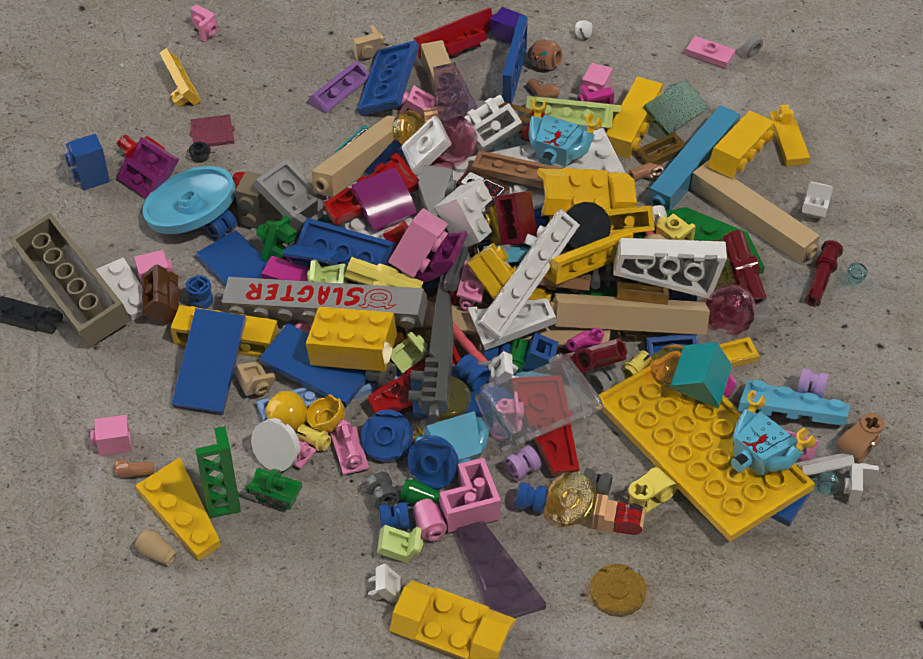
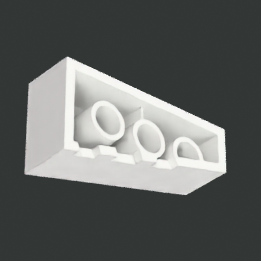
(671, 264)

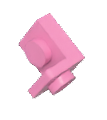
(204, 21)
(417, 100)

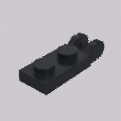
(28, 315)

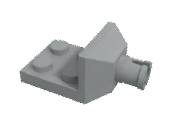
(290, 194)

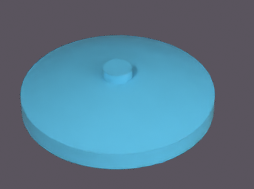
(189, 200)

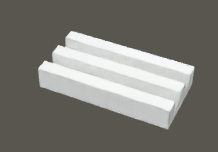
(826, 463)

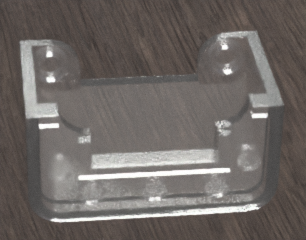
(537, 403)

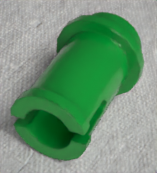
(518, 353)

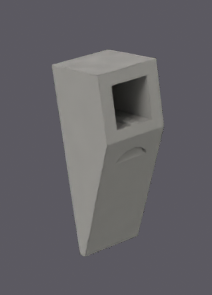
(435, 186)

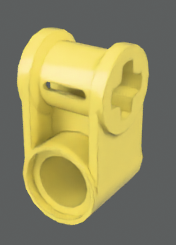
(652, 489)

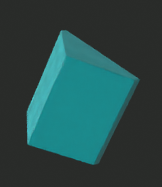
(702, 373)

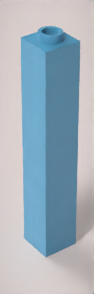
(677, 177)

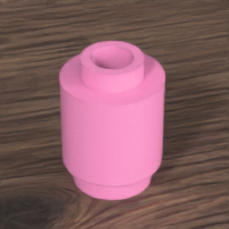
(429, 519)

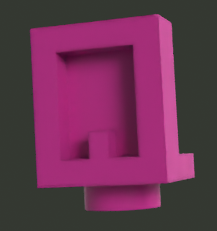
(601, 96)

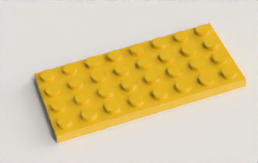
(696, 451)

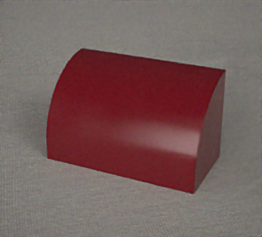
(515, 217)

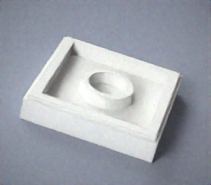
(426, 145)

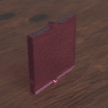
(213, 130)

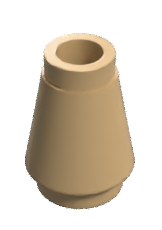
(155, 547)

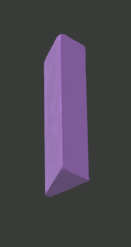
(339, 87)

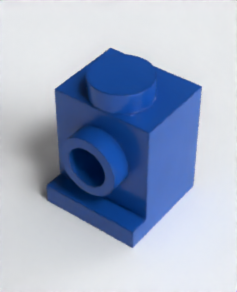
(539, 351)

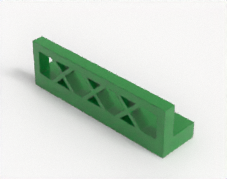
(225, 479)

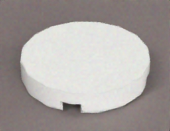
(275, 444)

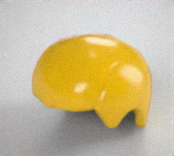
(287, 407)
(325, 414)

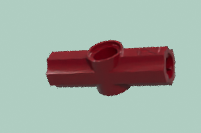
(744, 264)
(600, 355)

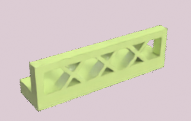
(575, 111)

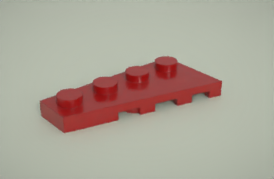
(345, 204)
(396, 392)
(559, 451)

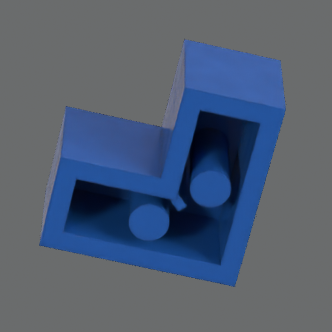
(87, 161)

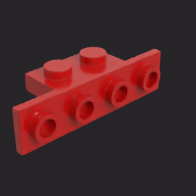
(459, 34)

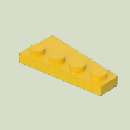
(180, 508)

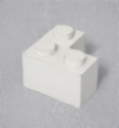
(463, 211)

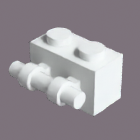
(496, 127)

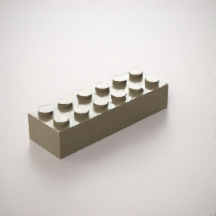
(70, 280)

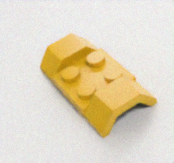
(572, 185)
(449, 623)

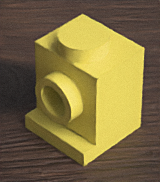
(675, 228)

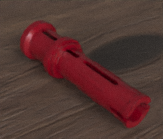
(825, 266)

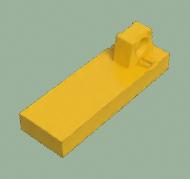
(185, 91)
(789, 137)

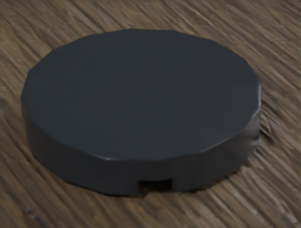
(593, 223)

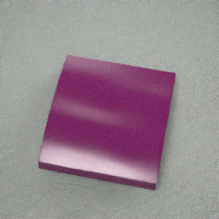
(147, 167)
(384, 199)
(444, 257)

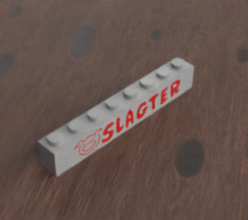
(302, 298)

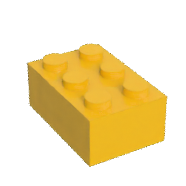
(351, 338)

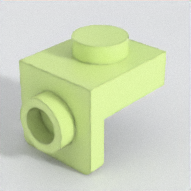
(327, 274)
(409, 352)
(399, 544)

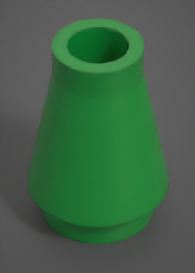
(415, 491)

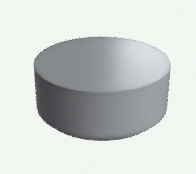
(752, 46)

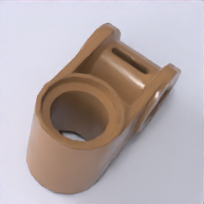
(862, 437)

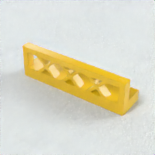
(585, 258)

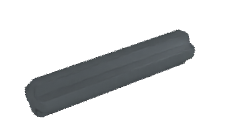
(454, 273)

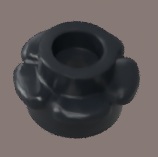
(199, 152)

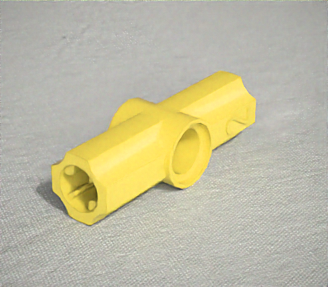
(380, 275)

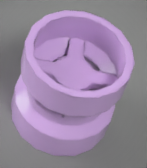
(818, 385)
(522, 463)

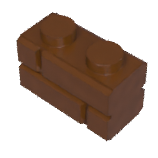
(160, 294)

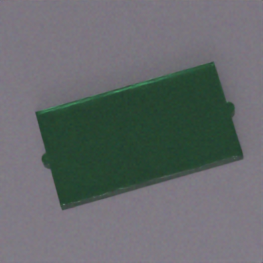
(676, 107)

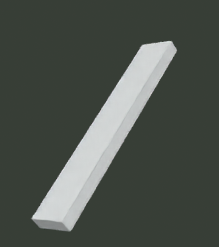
(528, 275)

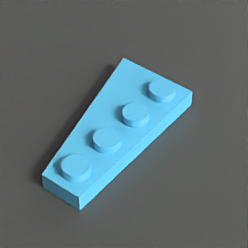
(795, 404)

